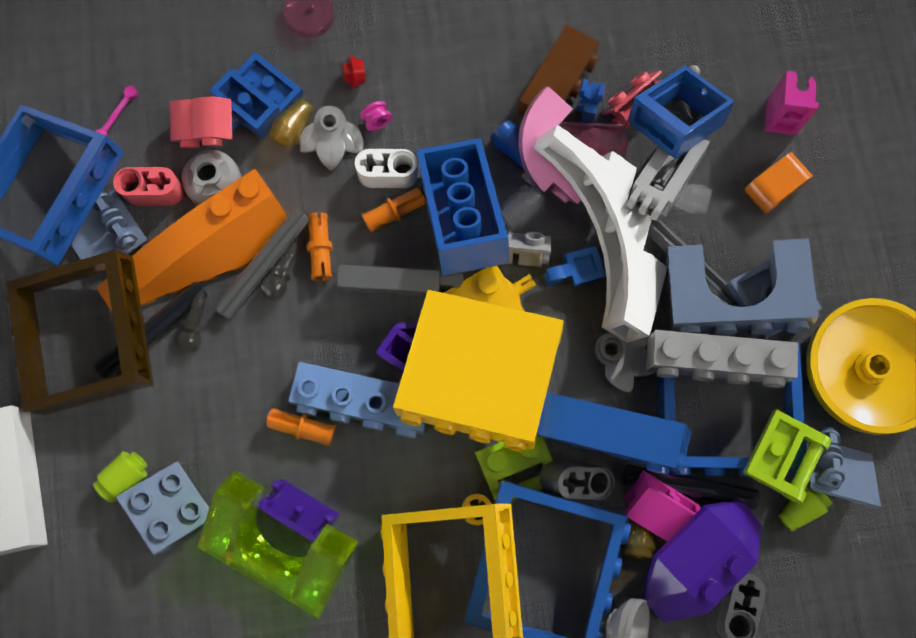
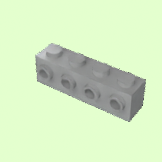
(722, 357)

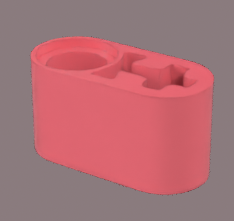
(147, 193)

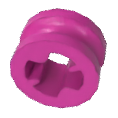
(376, 115)

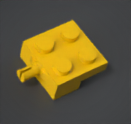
(493, 288)

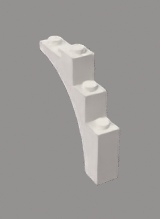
(604, 188)

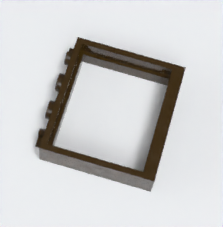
(127, 323)

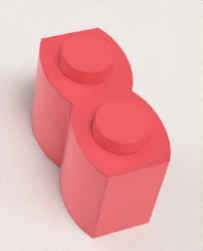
(200, 121)

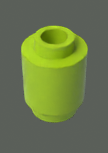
(120, 475)

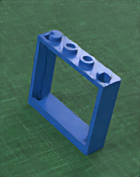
(77, 194)
(717, 465)
(609, 568)

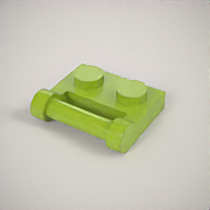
(777, 451)
(501, 462)

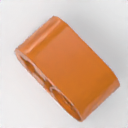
(778, 182)

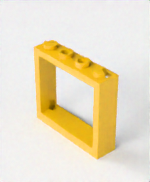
(499, 557)

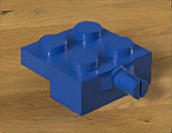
(257, 94)

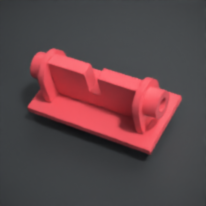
(622, 102)

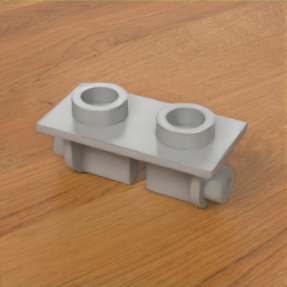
(532, 248)

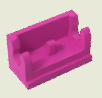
(789, 107)
(658, 506)

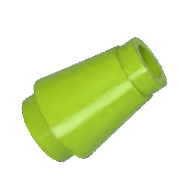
(798, 515)

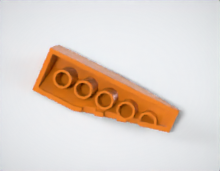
(208, 240)

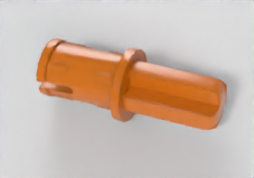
(393, 209)
(300, 426)

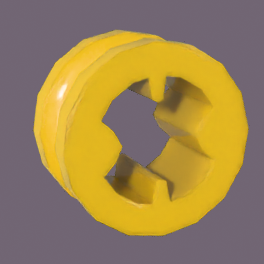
(466, 503)

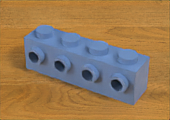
(349, 397)

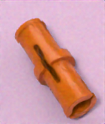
(319, 246)

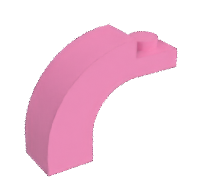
(541, 116)

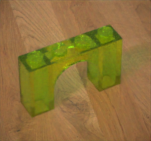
(234, 539)

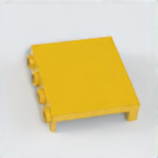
(478, 370)

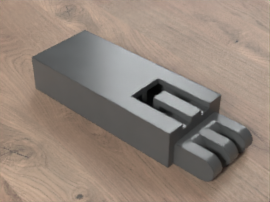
(394, 280)

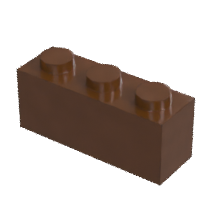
(563, 67)

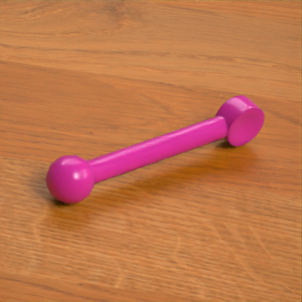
(130, 94)

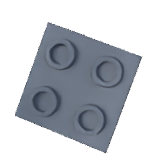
(108, 229)
(845, 473)
(164, 508)

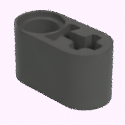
(579, 483)
(751, 617)

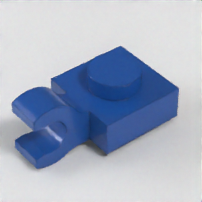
(589, 98)
(580, 267)

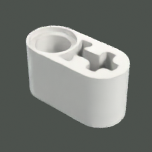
(380, 158)

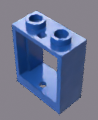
(668, 130)

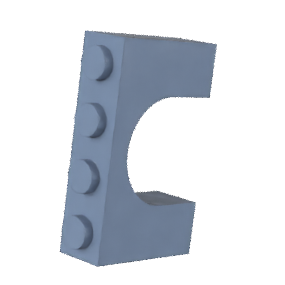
(788, 307)

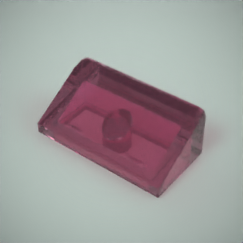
(600, 136)

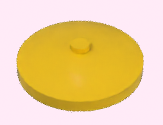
(866, 366)

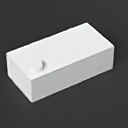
(20, 494)

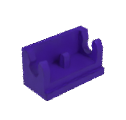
(297, 509)

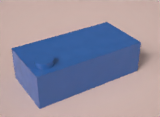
(463, 207)
(615, 433)

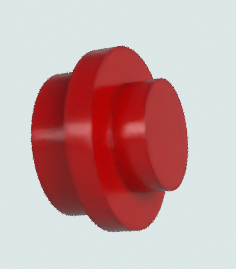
(353, 72)

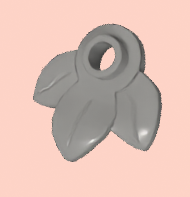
(331, 141)
(626, 364)

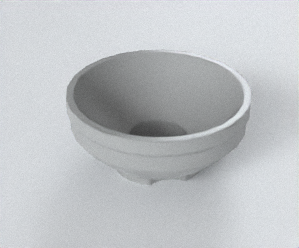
(200, 190)
(629, 620)

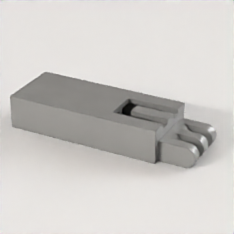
(668, 174)

